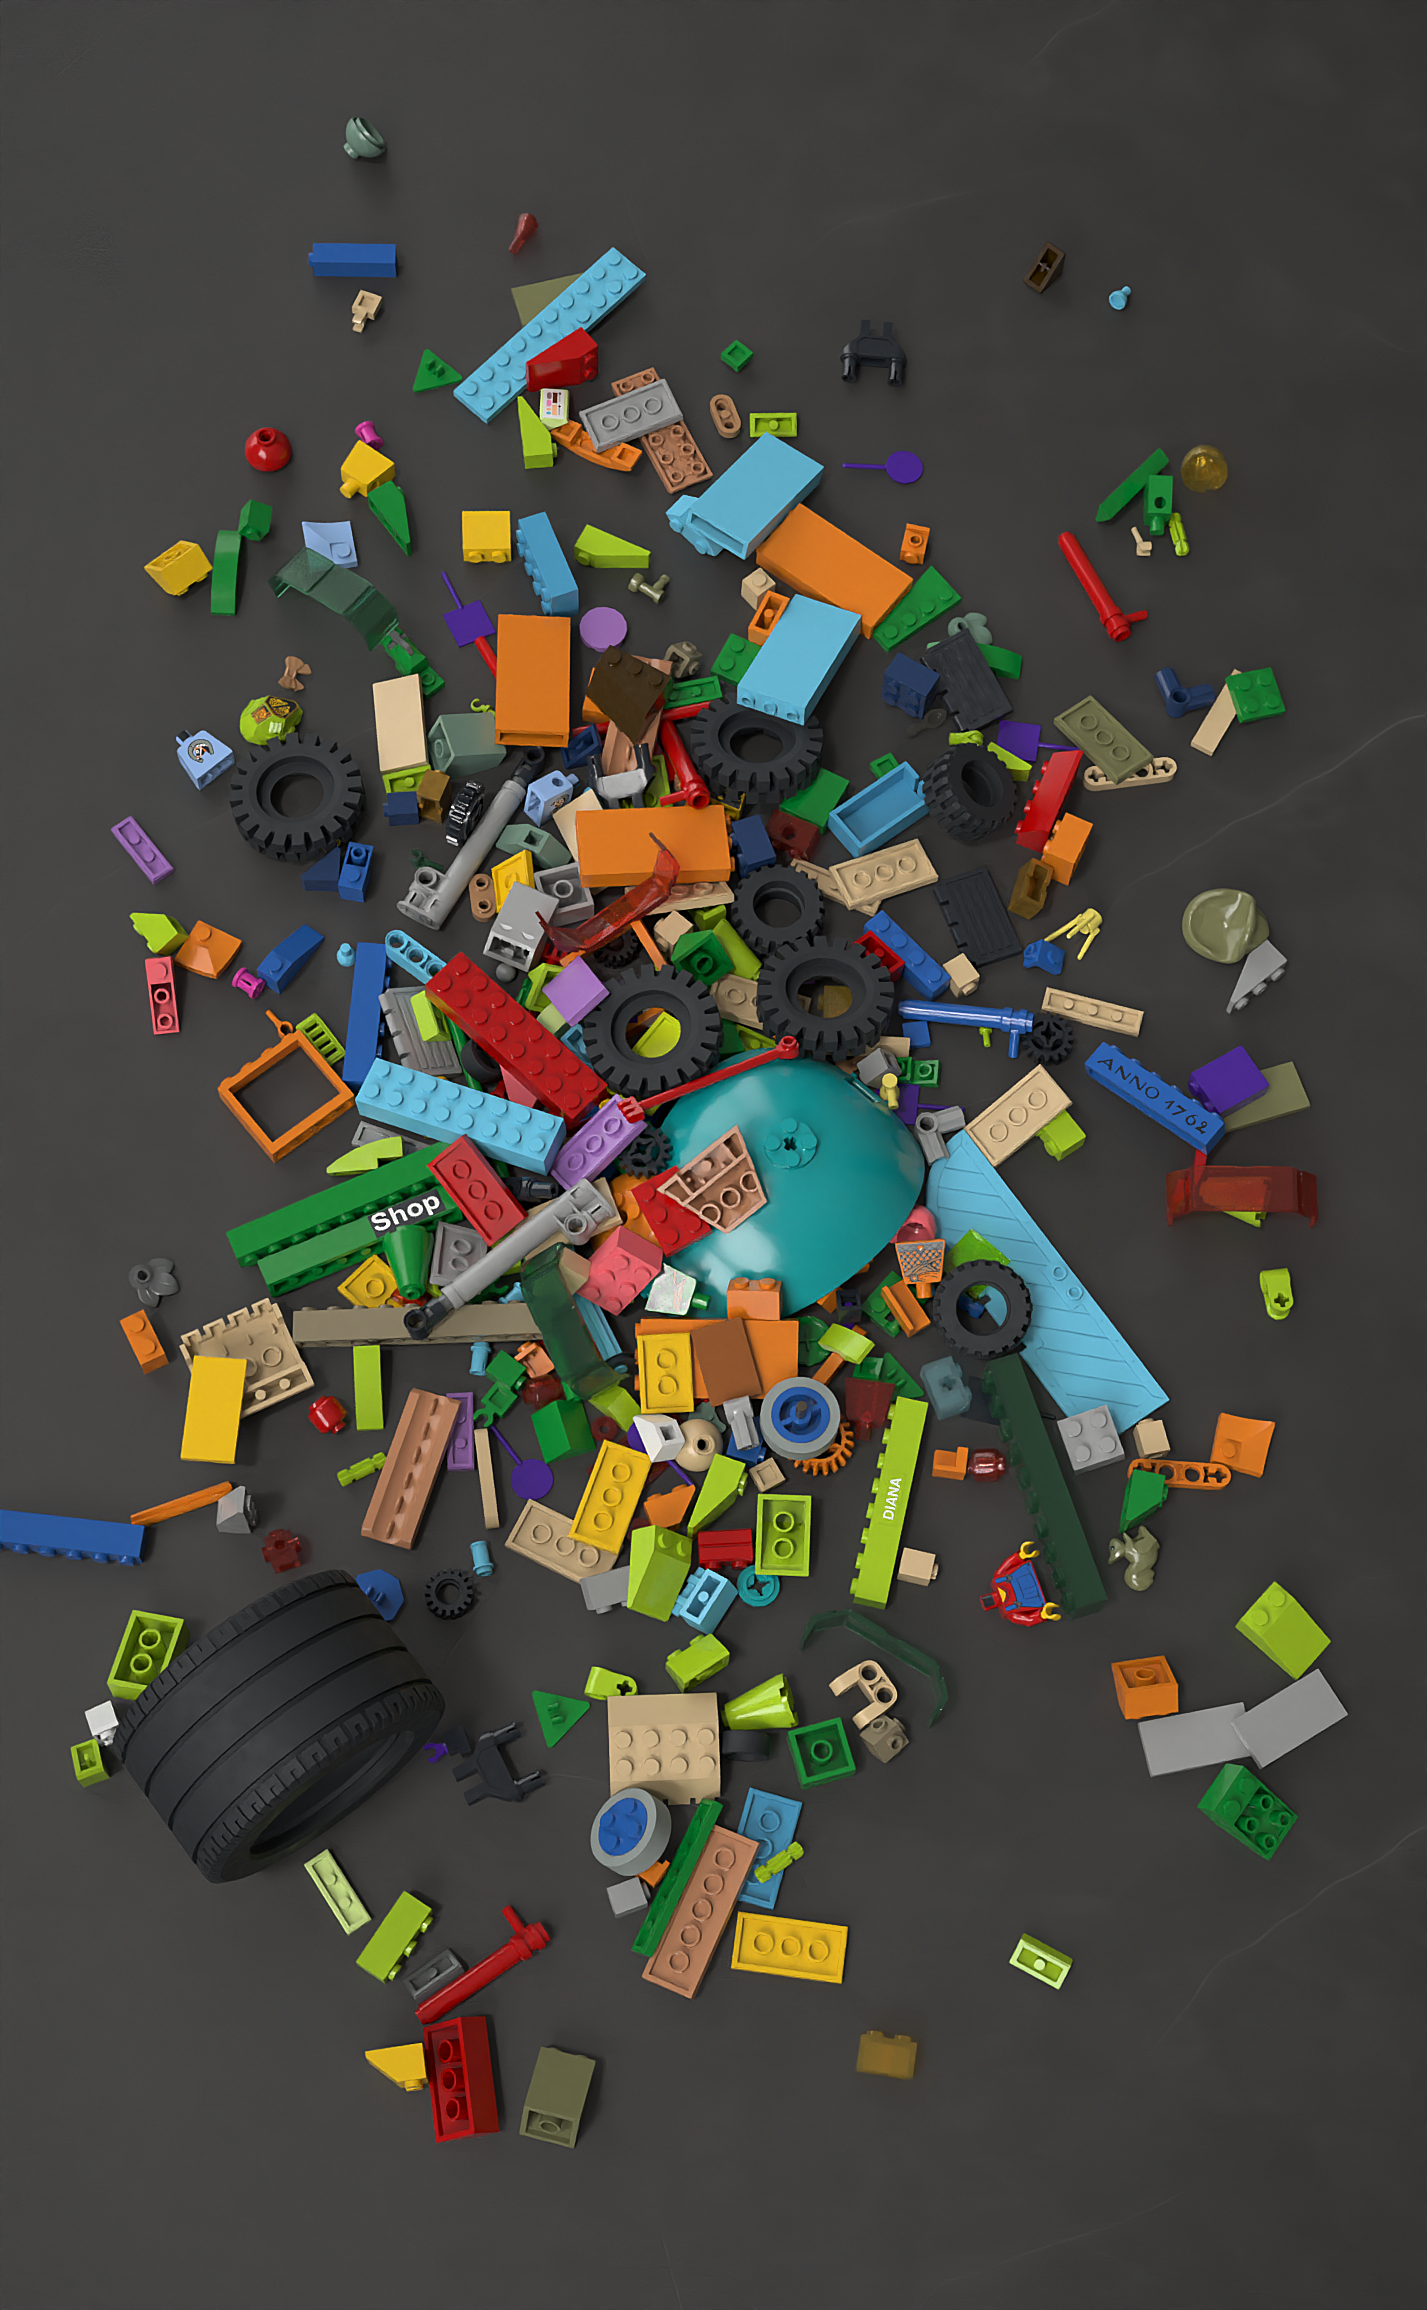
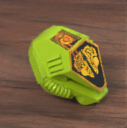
(269, 718)

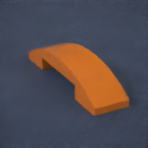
(578, 441)

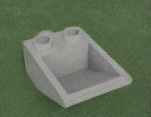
(521, 928)

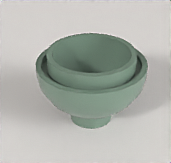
(363, 139)

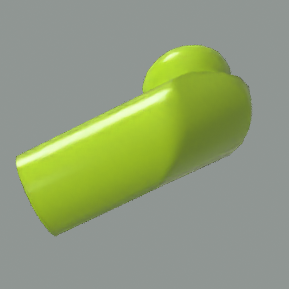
(957, 738)

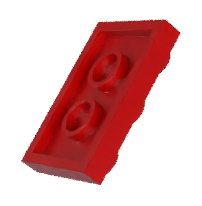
(670, 1222)

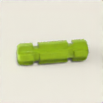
(1178, 534)
(361, 1469)
(779, 1862)

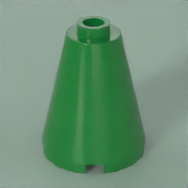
(409, 1257)

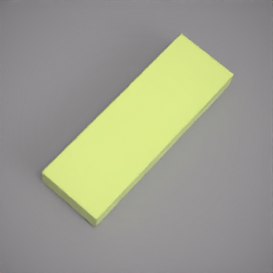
(337, 1892)

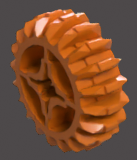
(840, 1453)

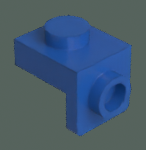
(1044, 956)

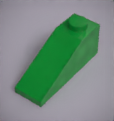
(389, 507)

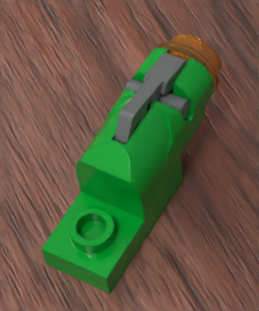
(412, 661)

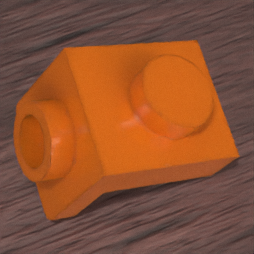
(534, 1359)

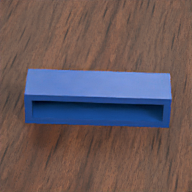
(919, 967)

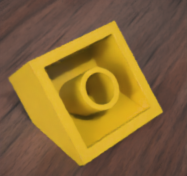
(486, 536)
(179, 567)
(402, 2065)

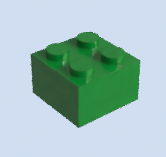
(820, 1753)

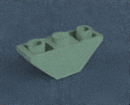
(544, 848)

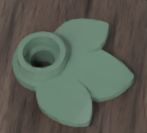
(975, 624)

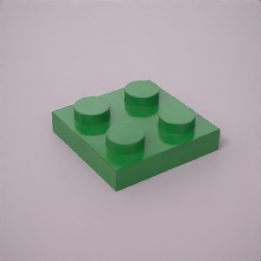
(734, 659)
(1255, 695)

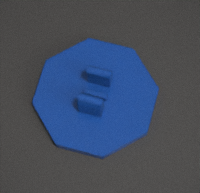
(383, 1591)

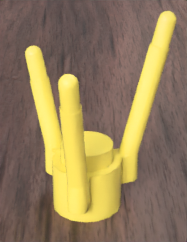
(1086, 923)

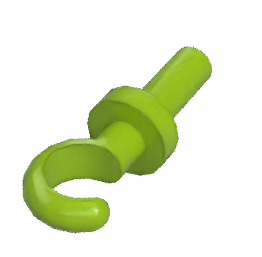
(488, 708)
(985, 1032)

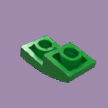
(919, 1072)

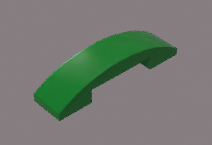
(225, 573)
(1003, 661)

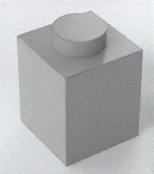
(876, 1066)
(628, 1897)

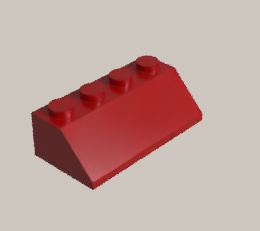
(1048, 799)
(460, 2079)

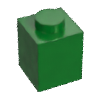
(255, 520)
(507, 1372)

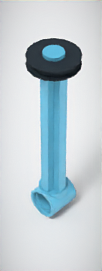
(603, 1336)

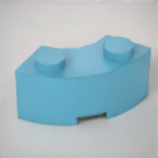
(678, 515)

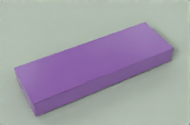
(142, 850)
(461, 1444)

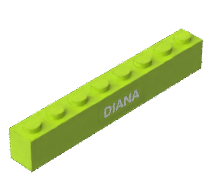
(890, 1502)

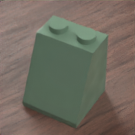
(464, 744)

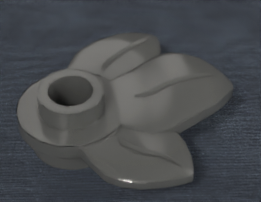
(158, 1280)

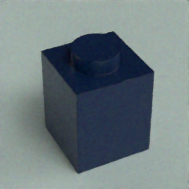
(401, 808)

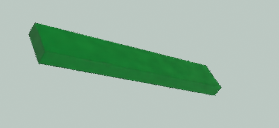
(676, 1877)

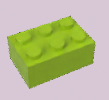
(145, 1651)

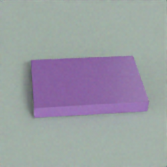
(575, 991)

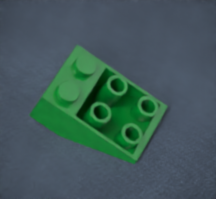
(1247, 1810)

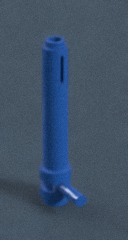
(1005, 1019)

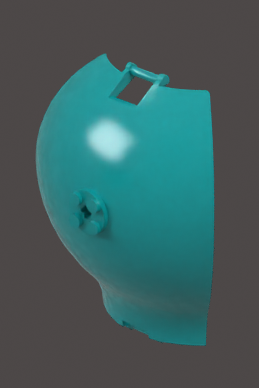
(826, 1201)

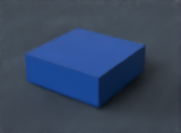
(917, 1033)

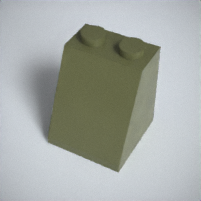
(557, 2097)

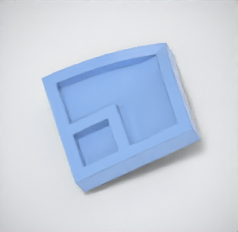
(331, 541)

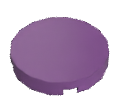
(603, 628)

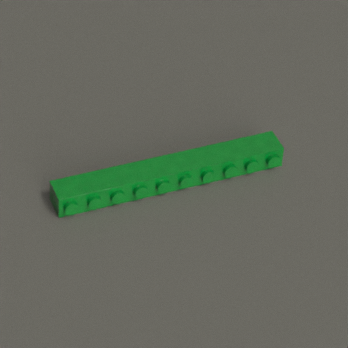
(335, 1206)

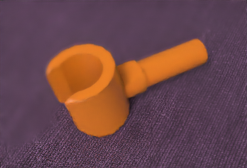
(279, 1024)

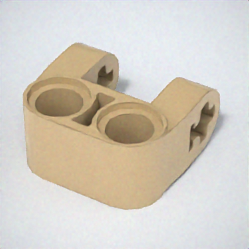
(869, 1688)

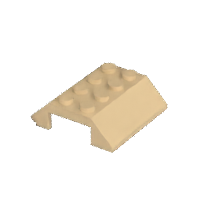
(264, 1341)
(665, 1745)

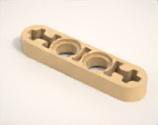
(1134, 780)
(486, 1478)

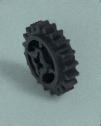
(465, 812)

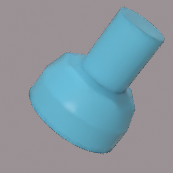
(1119, 298)
(346, 955)

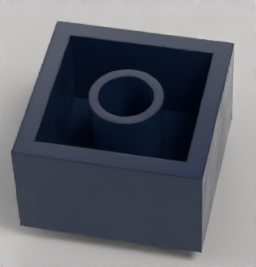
(910, 686)
(751, 846)

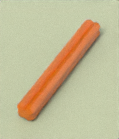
(181, 1505)

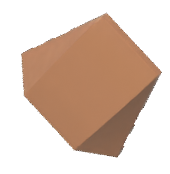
(719, 1183)

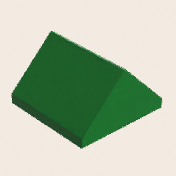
(701, 956)
(562, 1431)

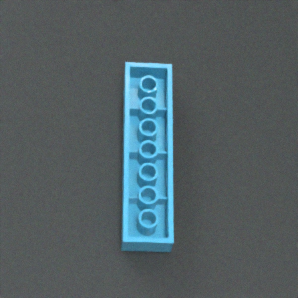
(451, 1110)

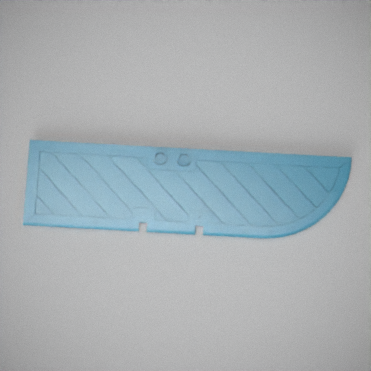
(1069, 1336)

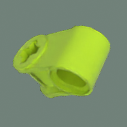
(1276, 1288)
(606, 1683)

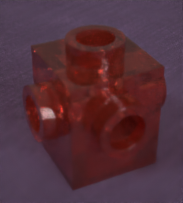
(287, 1557)

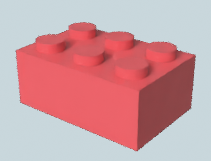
(620, 1270)

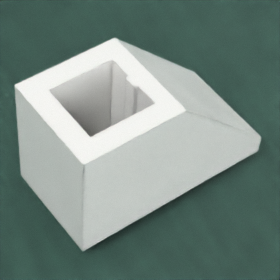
(660, 1436)
(103, 1723)

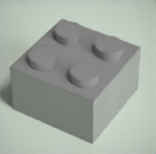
(565, 884)
(1091, 1440)

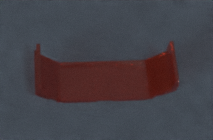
(623, 911)
(1241, 1190)

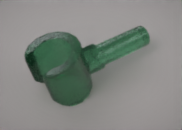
(420, 861)

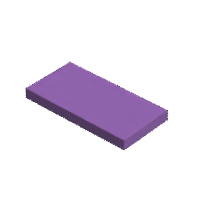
(595, 1145)

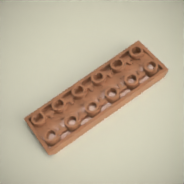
(670, 447)
(618, 750)
(411, 1468)

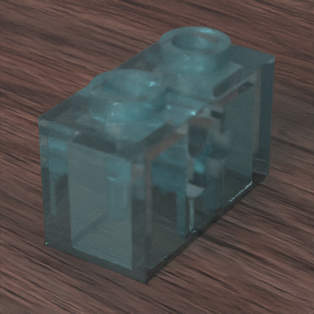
(946, 1402)

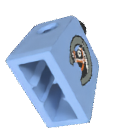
(203, 757)
(549, 796)

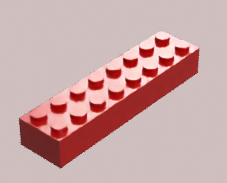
(516, 1040)

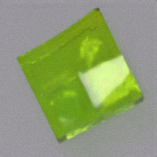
(970, 1248)

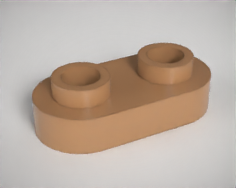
(725, 418)
(482, 896)

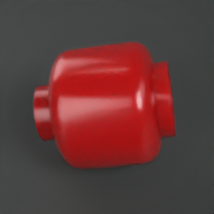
(327, 1414)

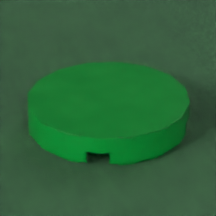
(809, 1333)

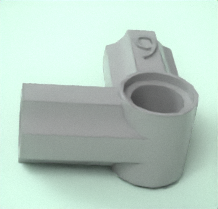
(941, 1123)
(740, 1416)

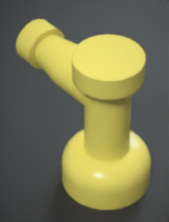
(890, 1090)

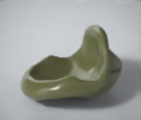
(1224, 925)

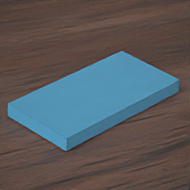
(771, 1823)

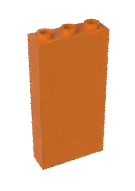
(833, 568)
(532, 680)
(619, 852)
(771, 1345)

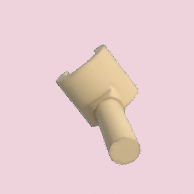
(1143, 548)

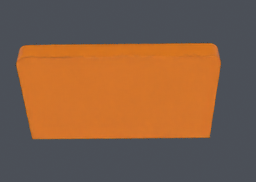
(905, 1308)

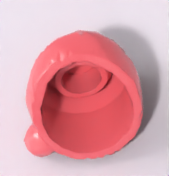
(918, 1226)

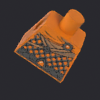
(921, 1263)

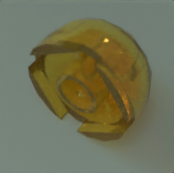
(1204, 468)

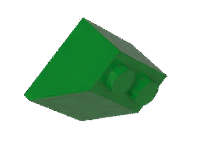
(1141, 1499)

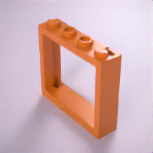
(656, 955)
(310, 1125)

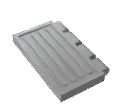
(426, 1057)

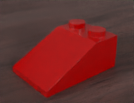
(564, 363)

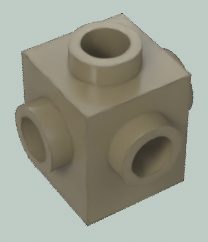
(684, 658)
(884, 1738)

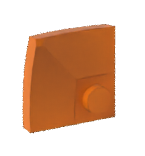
(208, 951)
(1241, 1444)

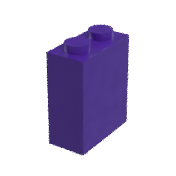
(1228, 1083)

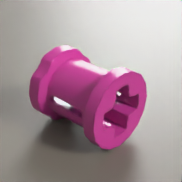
(368, 435)
(240, 979)

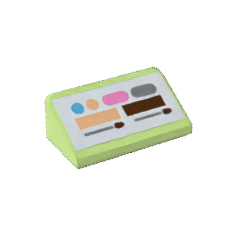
(554, 407)

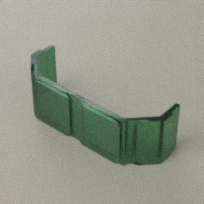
(340, 591)
(563, 1326)
(881, 1638)

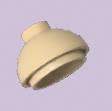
(690, 1455)

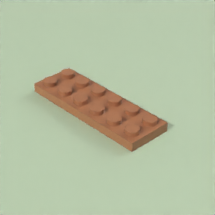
(702, 1913)

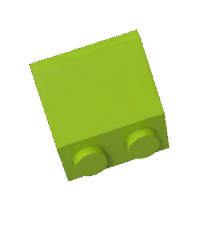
(697, 1663)

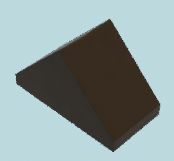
(1045, 268)

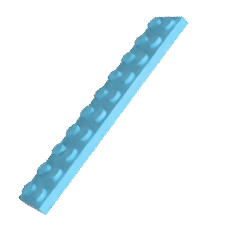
(580, 305)

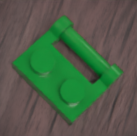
(877, 1309)

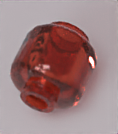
(541, 1391)
(986, 1465)

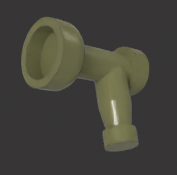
(655, 592)

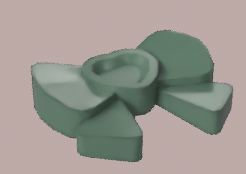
(706, 1412)

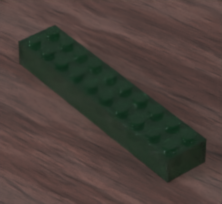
(1043, 1487)

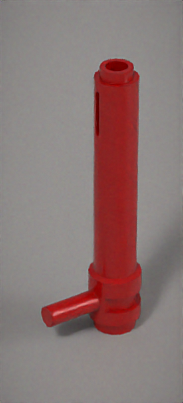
(1111, 616)
(692, 785)
(518, 1948)

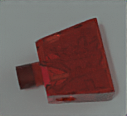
(867, 1405)

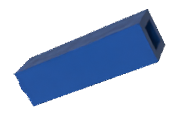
(354, 260)

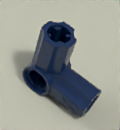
(1180, 699)

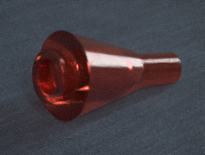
(525, 227)

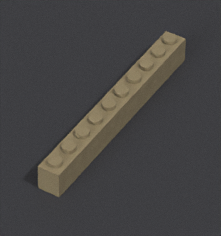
(386, 1327)

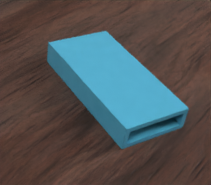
(754, 495)
(799, 659)

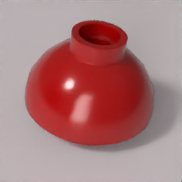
(268, 455)

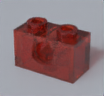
(806, 839)

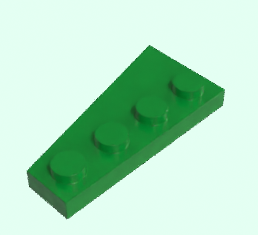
(918, 608)

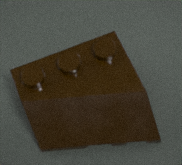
(628, 691)

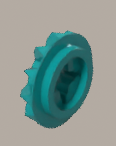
(752, 1597)

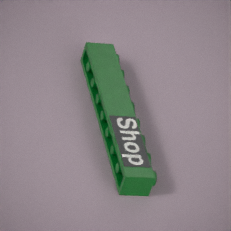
(354, 1241)

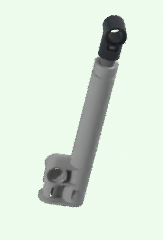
(434, 901)
(574, 1208)

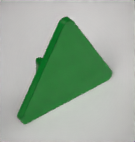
(434, 373)
(904, 1384)
(557, 1714)

